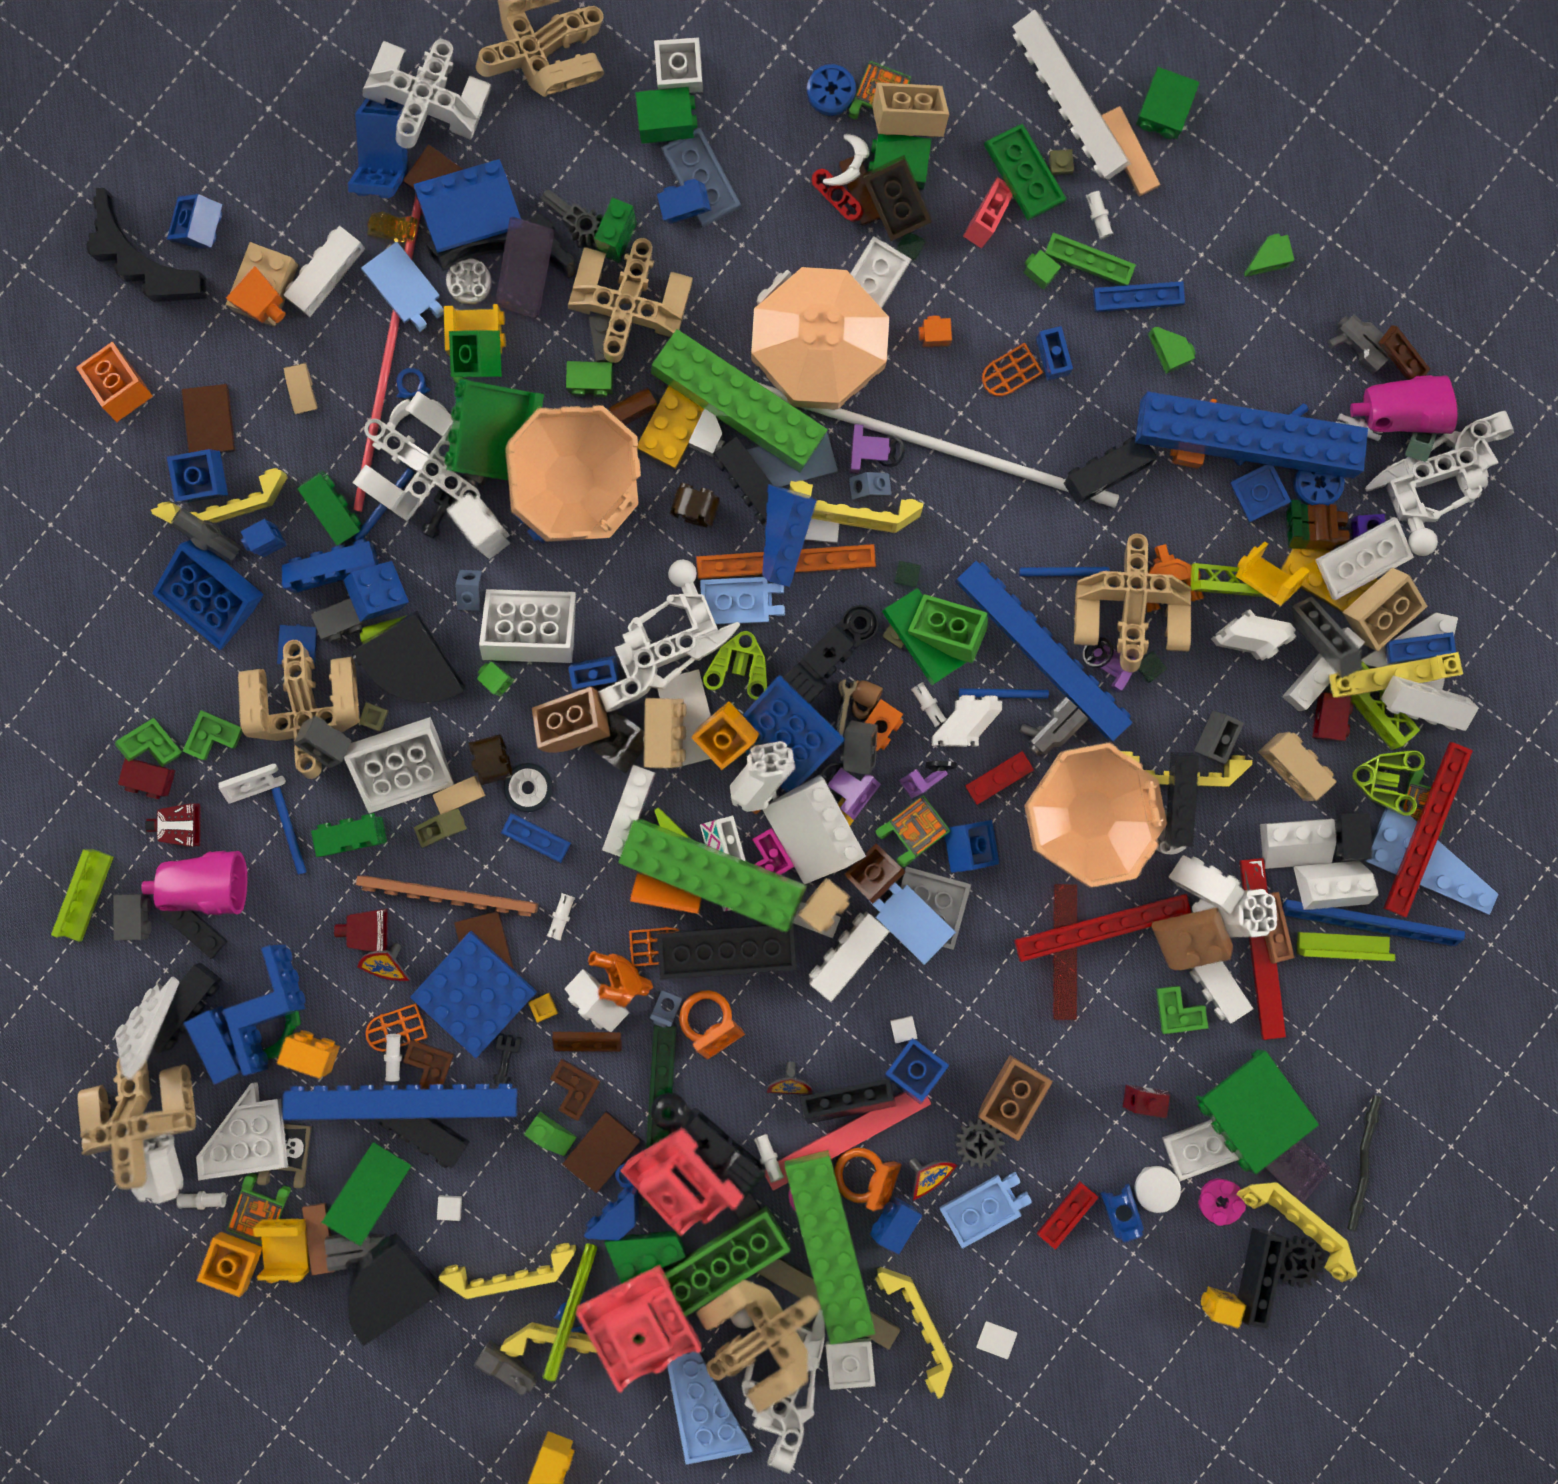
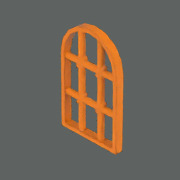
(1014, 363)
(649, 940)
(401, 1021)

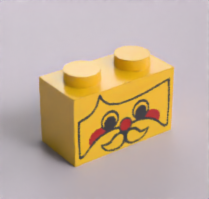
(1222, 1306)

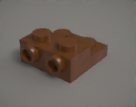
(874, 873)

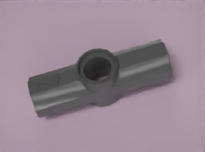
(205, 535)

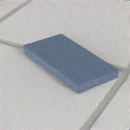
(696, 160)
(781, 474)

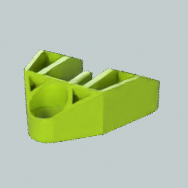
(722, 660)
(1387, 798)

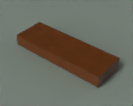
(860, 192)
(1403, 353)
(587, 1041)

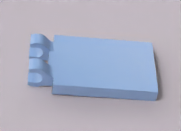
(403, 285)
(741, 600)
(913, 922)
(984, 1209)

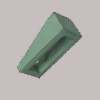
(1420, 445)

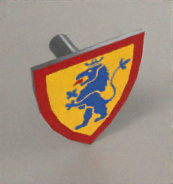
(384, 964)
(790, 1084)
(930, 1175)

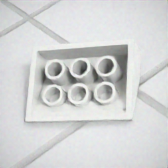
(528, 626)
(398, 765)
(813, 830)

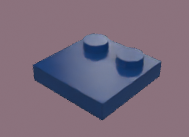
(1260, 492)

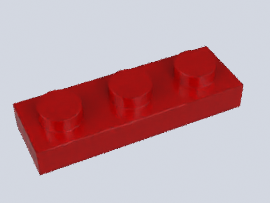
(999, 777)
(1067, 1215)

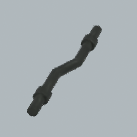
(1357, 1206)

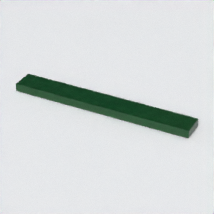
(661, 1080)

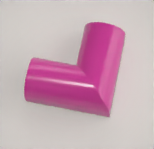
(772, 851)

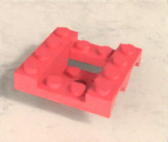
(653, 1178)
(625, 1311)

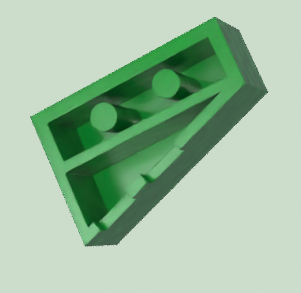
(330, 507)
(348, 835)
(643, 1252)

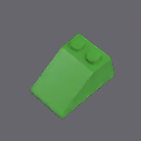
(949, 627)

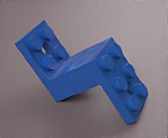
(380, 158)
(246, 1016)

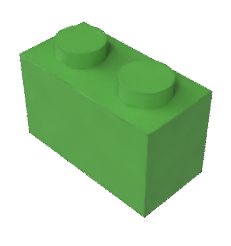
(589, 378)

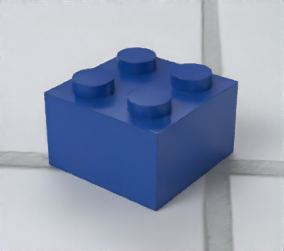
(197, 476)
(375, 591)
(916, 1071)

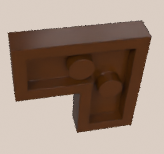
(431, 1059)
(580, 1087)

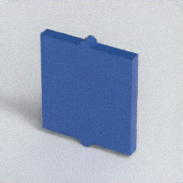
(305, 635)

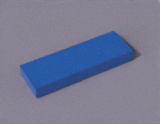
(1420, 647)
(536, 837)

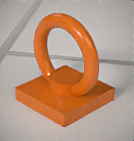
(717, 1036)
(880, 1185)

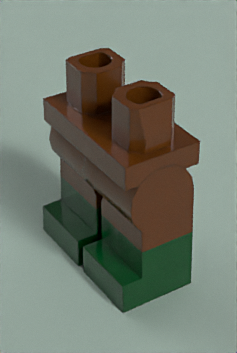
(1315, 526)

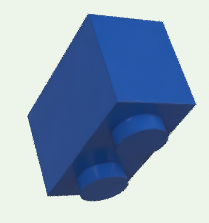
(683, 201)
(1054, 353)
(262, 538)
(593, 672)
(895, 1224)

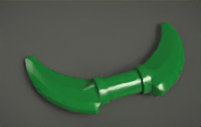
(292, 1021)

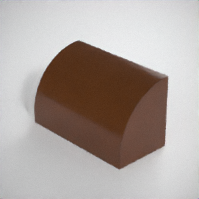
(634, 406)

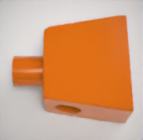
(257, 297)

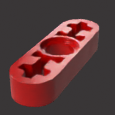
(837, 204)

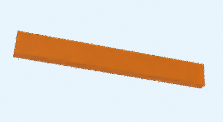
(809, 561)

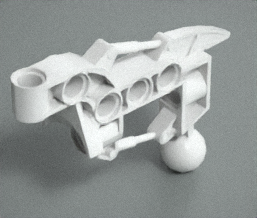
(1470, 476)
(703, 633)
(791, 1417)

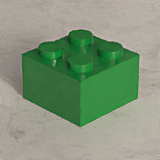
(475, 353)

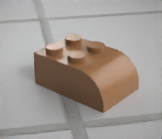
(570, 721)
(1193, 939)
(1014, 1097)

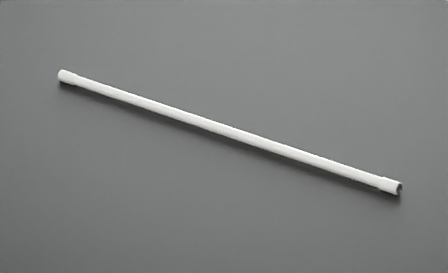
(1105, 497)

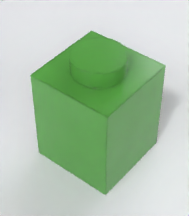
(1041, 269)

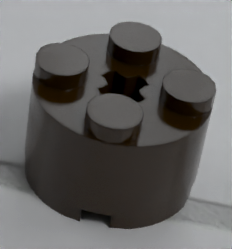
(695, 506)
(490, 759)

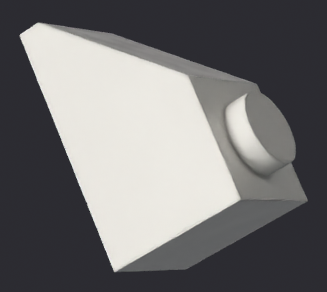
(707, 434)

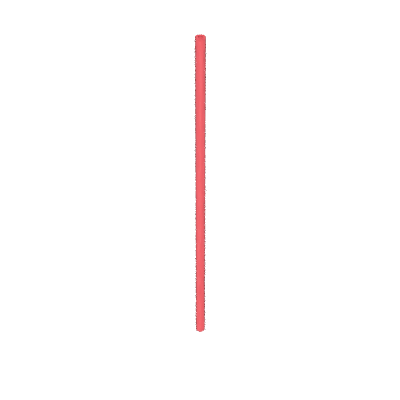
(384, 374)

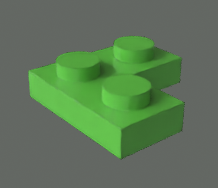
(210, 729)
(149, 737)
(1174, 1016)

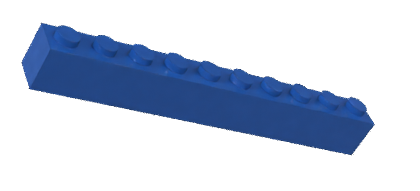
(1043, 651)
(400, 1102)

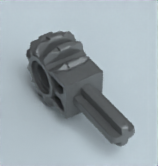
(574, 218)

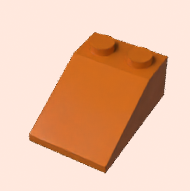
(114, 382)

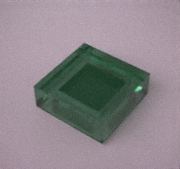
(911, 246)
(907, 574)
(1151, 667)

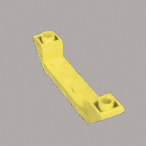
(271, 484)
(863, 517)
(1379, 678)
(1232, 770)
(1340, 1261)
(457, 1278)
(516, 1343)
(938, 1375)

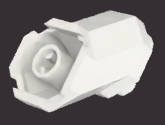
(1255, 635)
(967, 721)
(762, 776)
(1251, 917)
(162, 1170)

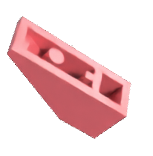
(989, 214)

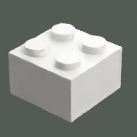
(679, 64)

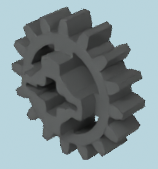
(968, 1142)

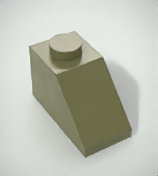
(440, 827)

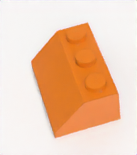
(659, 893)

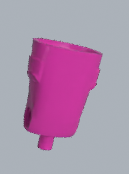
(1411, 405)
(203, 884)

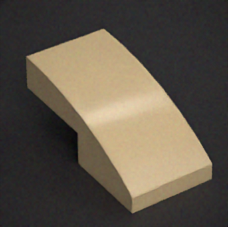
(300, 388)
(458, 795)

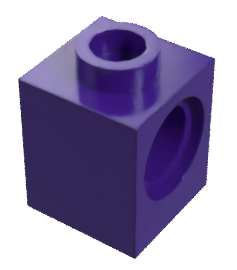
(1359, 523)

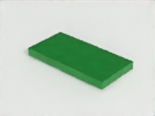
(1025, 172)
(930, 660)
(366, 1194)

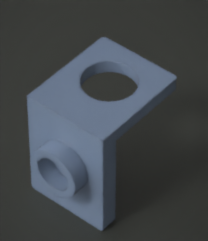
(872, 484)
(468, 590)
(664, 1017)

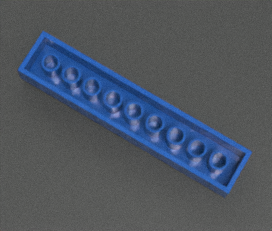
(1251, 435)

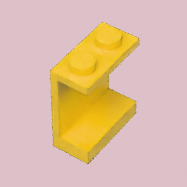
(473, 320)
(1268, 578)
(283, 1249)

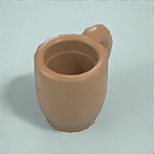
(866, 695)

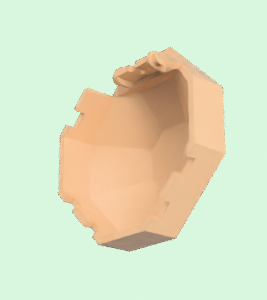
(820, 338)
(573, 473)
(1096, 815)

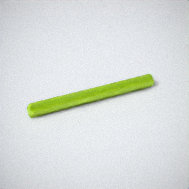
(570, 1312)

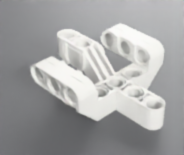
(460, 112)
(406, 502)

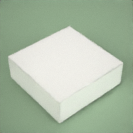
(903, 1029)
(449, 1208)

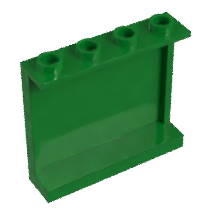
(484, 424)
(1257, 1113)

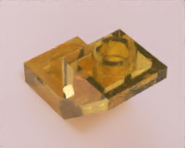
(392, 228)

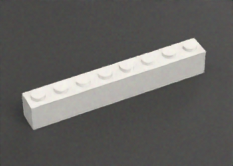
(1071, 95)

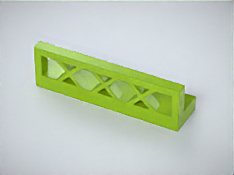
(1220, 587)
(1380, 722)
(82, 894)
(1344, 946)

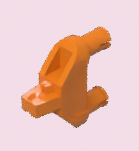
(1168, 565)
(623, 978)

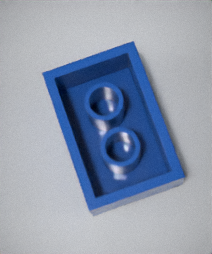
(214, 1044)

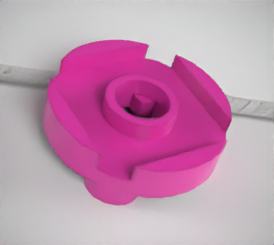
(1221, 1215)

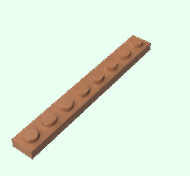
(436, 894)

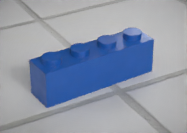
(785, 532)
(327, 567)

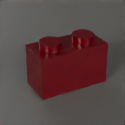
(1332, 717)
(146, 777)

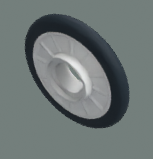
(542, 787)

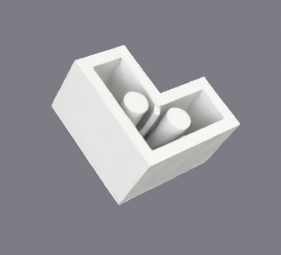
(584, 994)

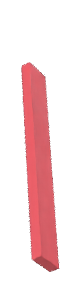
(854, 1132)

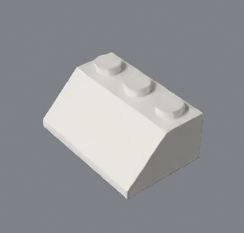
(1298, 843)
(1335, 885)

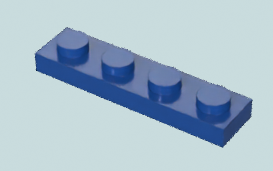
(1139, 296)

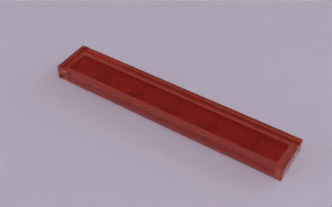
(1065, 961)

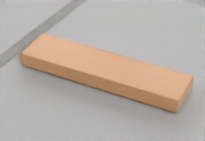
(1139, 170)

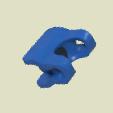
(1123, 1214)

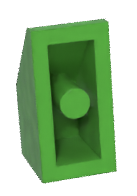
(1272, 255)
(1171, 349)
(494, 678)
(550, 1134)

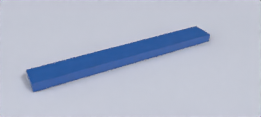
(1375, 923)

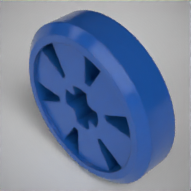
(833, 76)
(1309, 494)

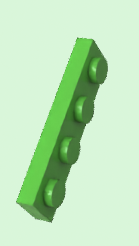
(1090, 260)

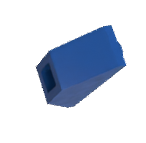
(616, 1217)

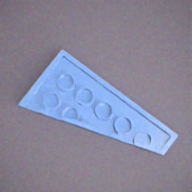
(1444, 871)
(703, 1414)

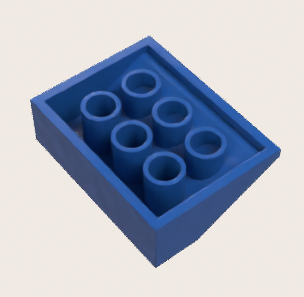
(467, 205)
(207, 593)

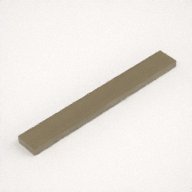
(803, 1285)

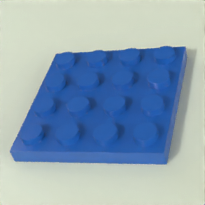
(788, 718)
(473, 994)

